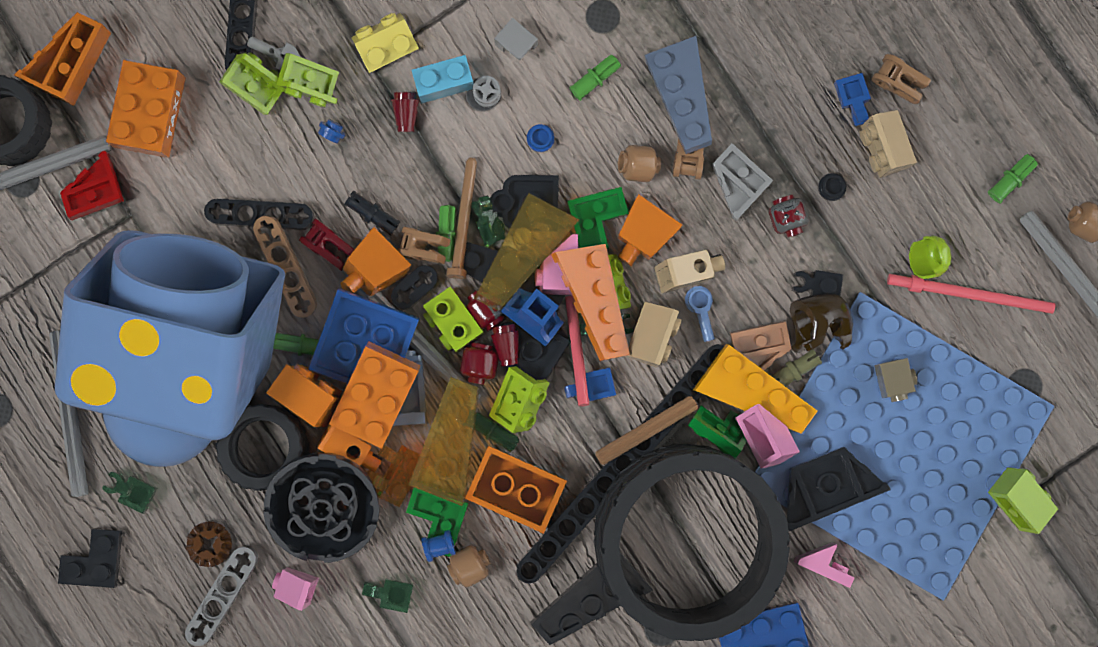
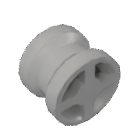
(487, 85)

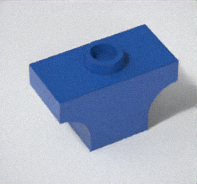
(534, 314)

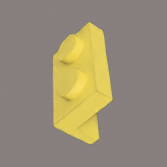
(384, 41)

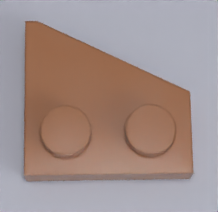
(762, 343)

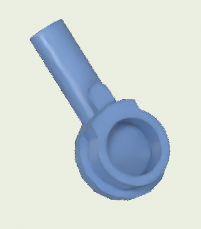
(699, 301)

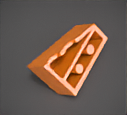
(67, 59)

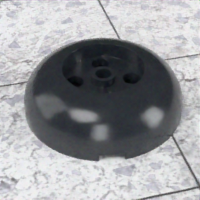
(295, 525)

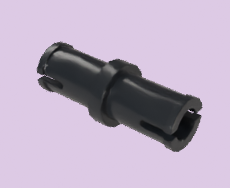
(372, 213)

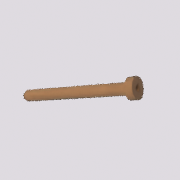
(457, 270)

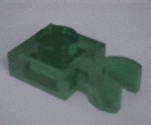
(489, 224)
(134, 493)

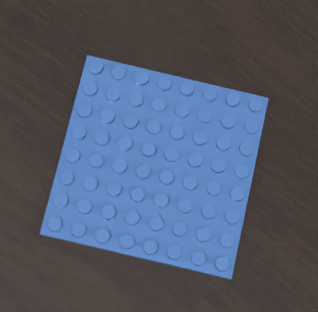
(932, 450)

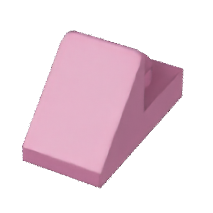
(819, 560)

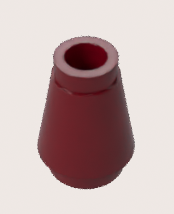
(405, 110)
(506, 344)

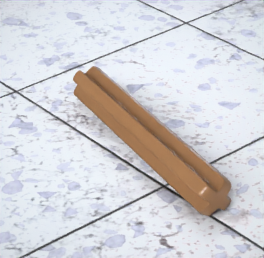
(646, 430)

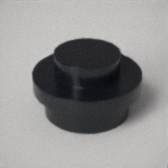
(832, 187)

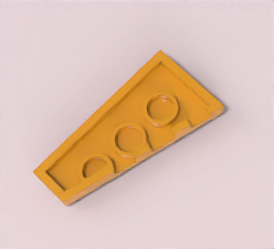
(744, 384)

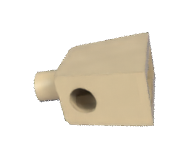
(680, 272)

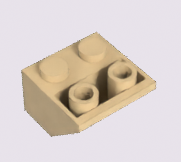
(887, 143)
(653, 333)

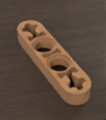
(289, 264)

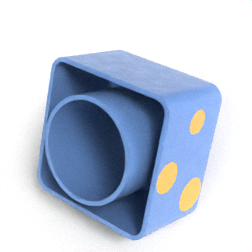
(167, 341)

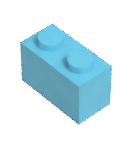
(443, 79)

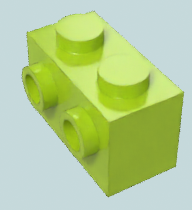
(452, 319)
(1023, 500)

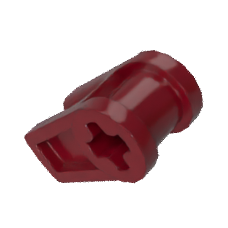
(318, 245)

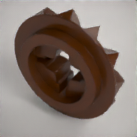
(221, 546)

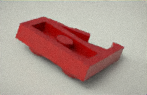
(92, 189)

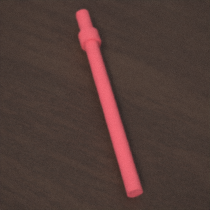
(917, 285)

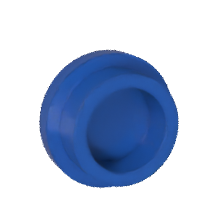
(331, 130)
(540, 138)

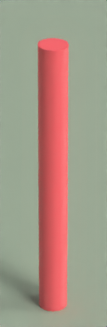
(577, 352)

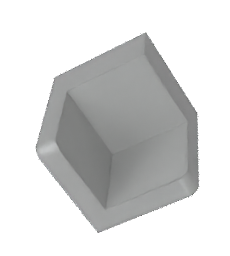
(515, 39)

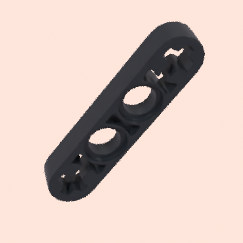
(237, 25)
(259, 209)

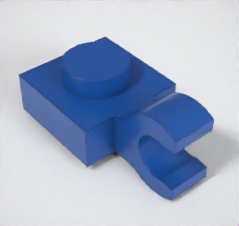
(854, 93)
(599, 385)

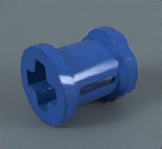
(438, 546)

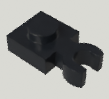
(821, 283)

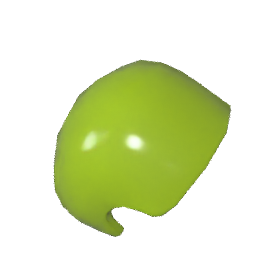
(930, 257)

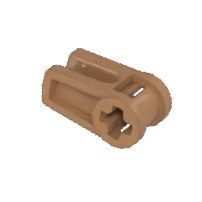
(890, 79)
(688, 164)
(414, 245)

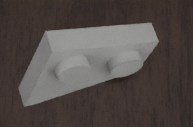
(739, 180)

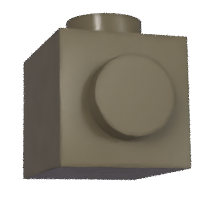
(896, 379)

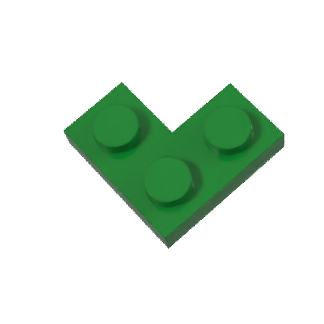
(594, 210)
(723, 433)
(442, 512)

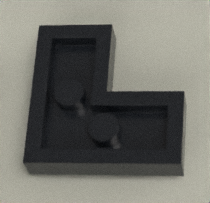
(98, 568)

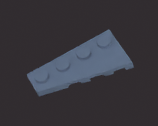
(681, 87)

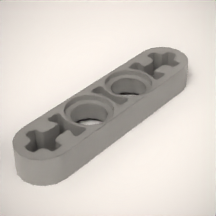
(219, 594)

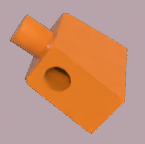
(645, 231)
(374, 265)
(338, 442)

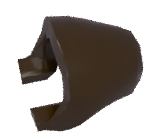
(820, 313)

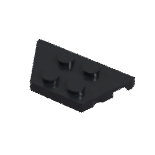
(829, 486)

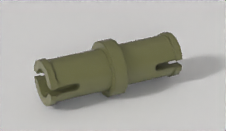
(797, 368)

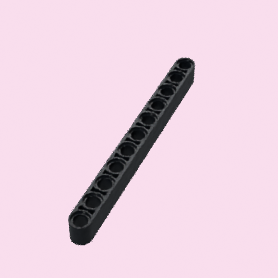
(610, 470)

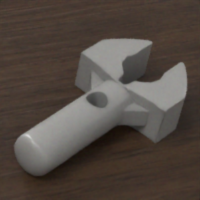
(272, 51)

